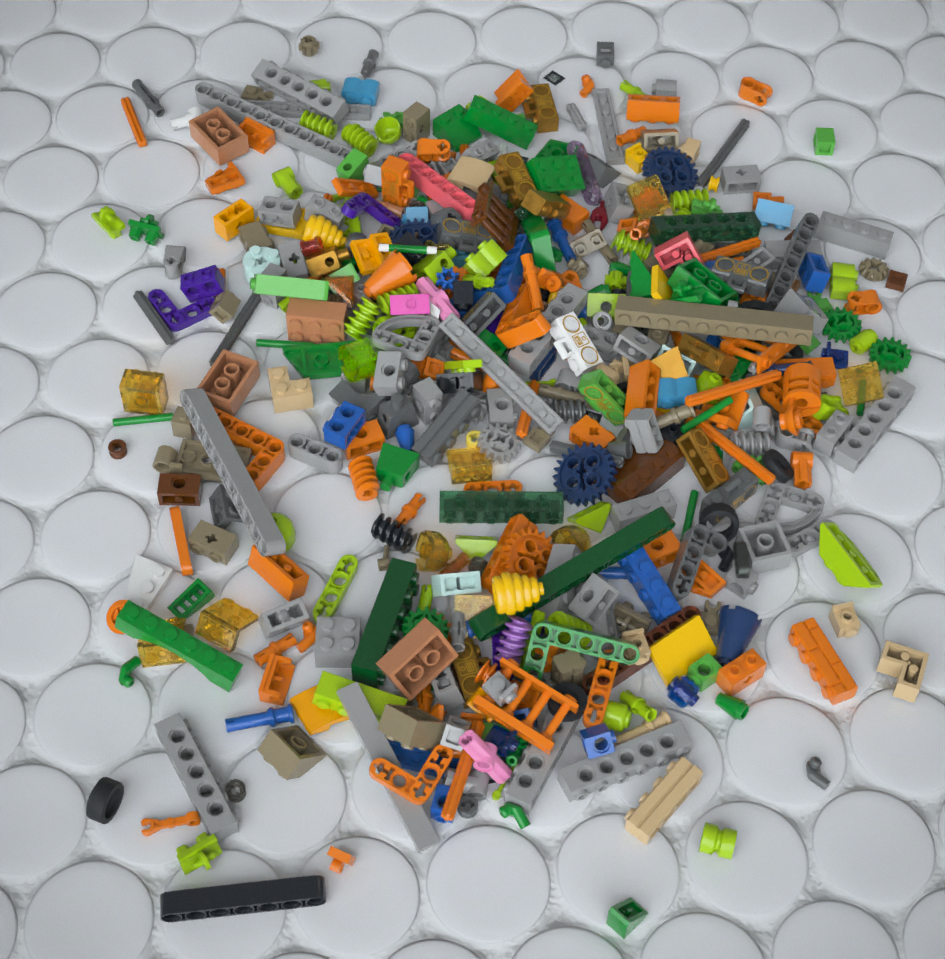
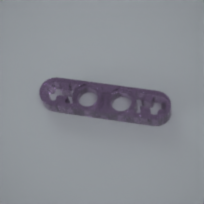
(586, 172)

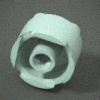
(258, 259)

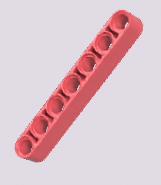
(438, 187)

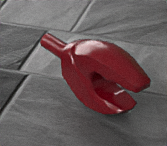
(600, 214)

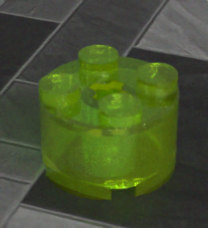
(358, 360)

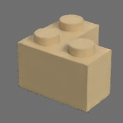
(289, 394)
(906, 665)

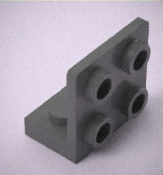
(222, 508)

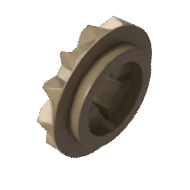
(873, 274)

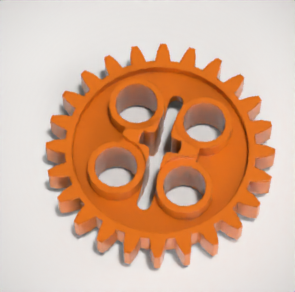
(530, 559)

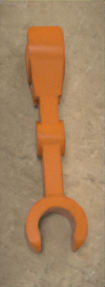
(190, 819)

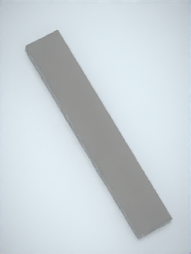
(607, 126)

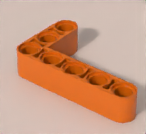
(519, 322)
(266, 448)

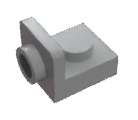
(500, 689)

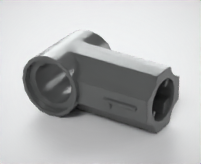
(622, 444)

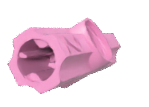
(437, 297)
(485, 756)

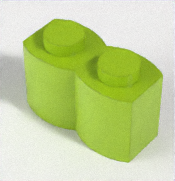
(485, 259)
(842, 280)

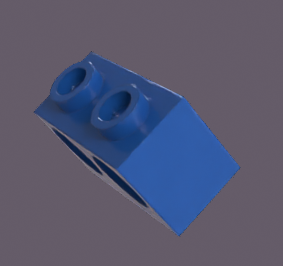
(814, 272)
(344, 425)

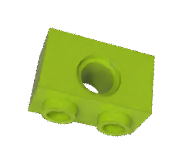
(596, 299)

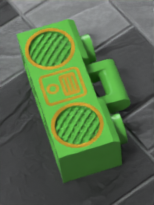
(603, 396)

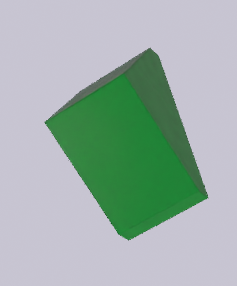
(625, 917)

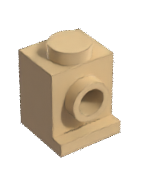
(692, 148)
(844, 620)
(638, 637)

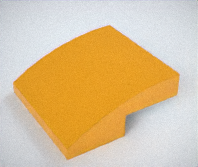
(367, 252)
(312, 717)

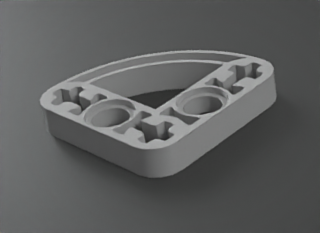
(416, 344)
(782, 497)

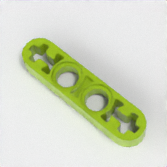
(334, 589)

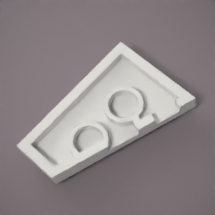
(147, 581)

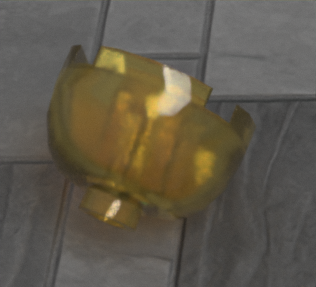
(572, 535)
(433, 551)

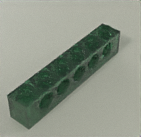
(706, 227)
(500, 506)

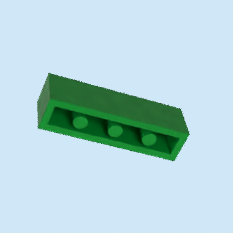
(500, 122)

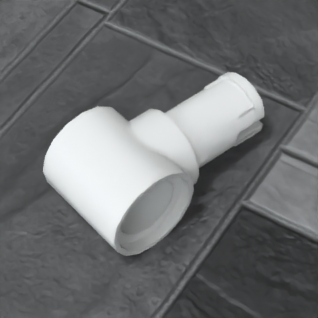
(183, 121)

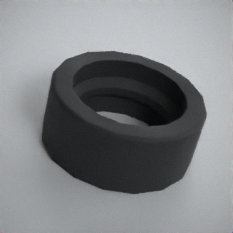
(721, 509)
(104, 800)

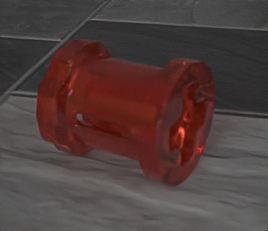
(311, 246)

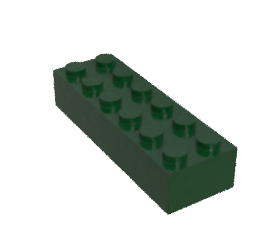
(385, 621)

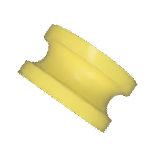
(474, 434)

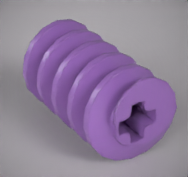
(515, 639)

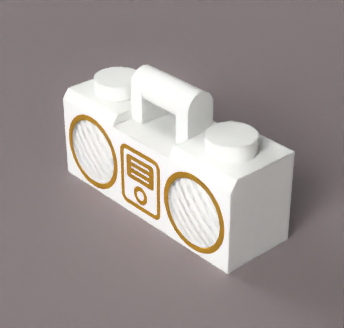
(574, 344)

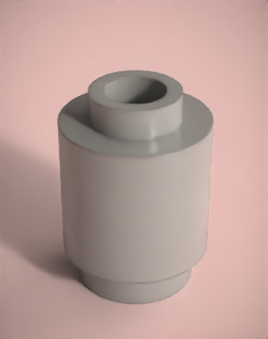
(605, 316)

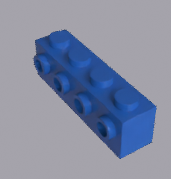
(649, 586)

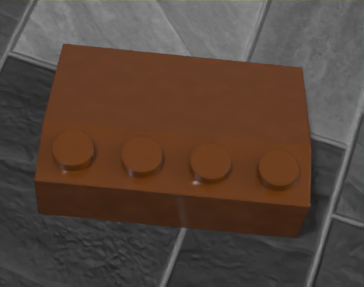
(646, 472)

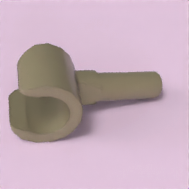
(383, 563)

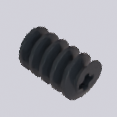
(392, 534)

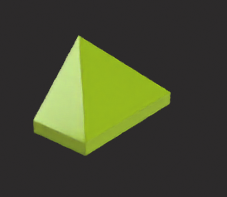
(592, 516)
(475, 545)

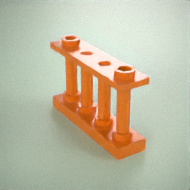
(768, 355)
(525, 727)

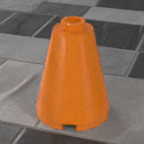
(389, 276)

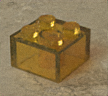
(143, 392)

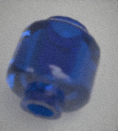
(683, 691)

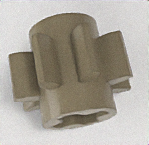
(309, 46)
(578, 266)

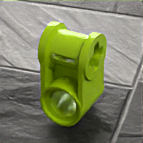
(828, 407)

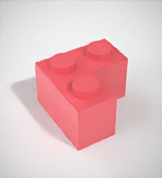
(677, 250)

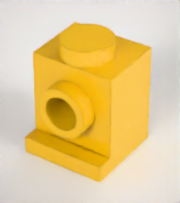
(635, 156)

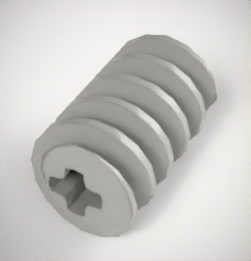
(751, 443)

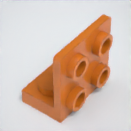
(513, 91)

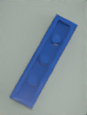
(416, 758)

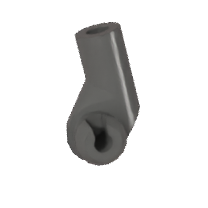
(814, 773)

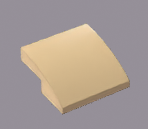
(470, 173)

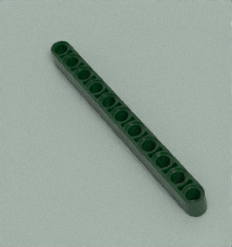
(580, 568)

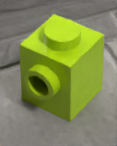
(708, 380)

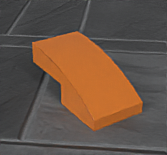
(429, 367)

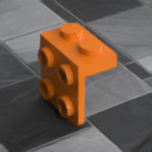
(733, 417)

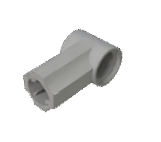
(475, 785)

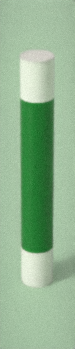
(408, 248)

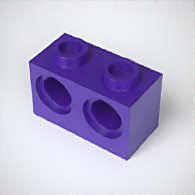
(202, 283)

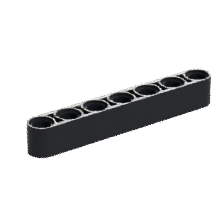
(242, 898)

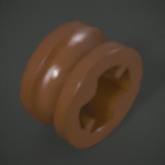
(119, 454)

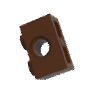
(180, 489)

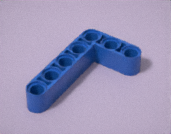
(510, 273)

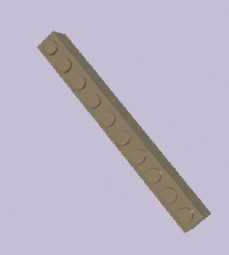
(714, 320)

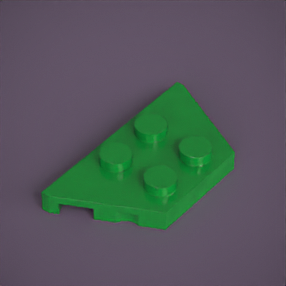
(316, 360)

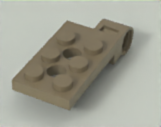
(191, 459)

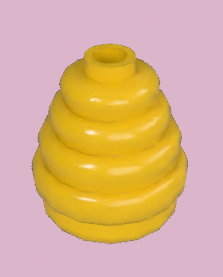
(323, 228)
(515, 592)

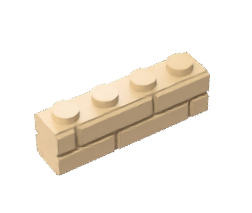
(663, 800)

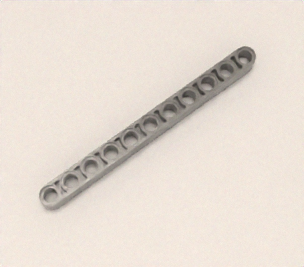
(285, 130)
(232, 472)

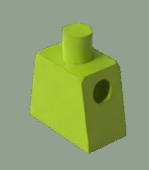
(433, 263)

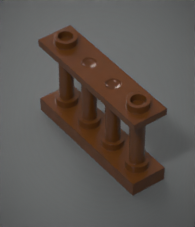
(495, 217)

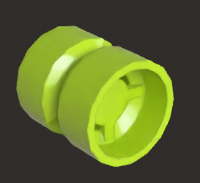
(718, 841)

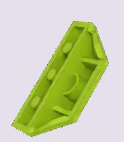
(845, 559)

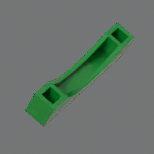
(209, 661)

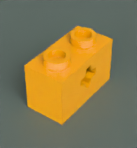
(229, 219)

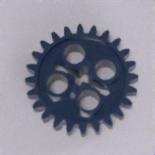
(672, 168)
(425, 232)
(585, 474)

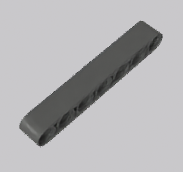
(792, 259)

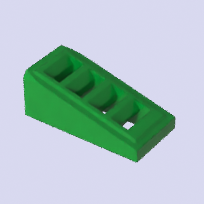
(192, 590)

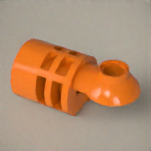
(800, 395)

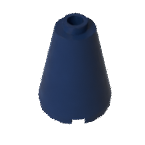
(735, 632)

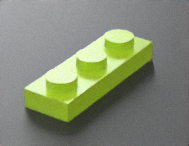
(463, 365)

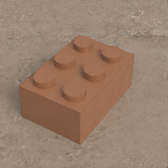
(219, 136)
(316, 320)
(230, 381)
(417, 659)

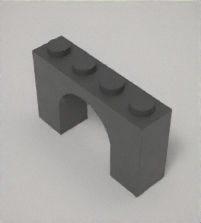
(371, 403)

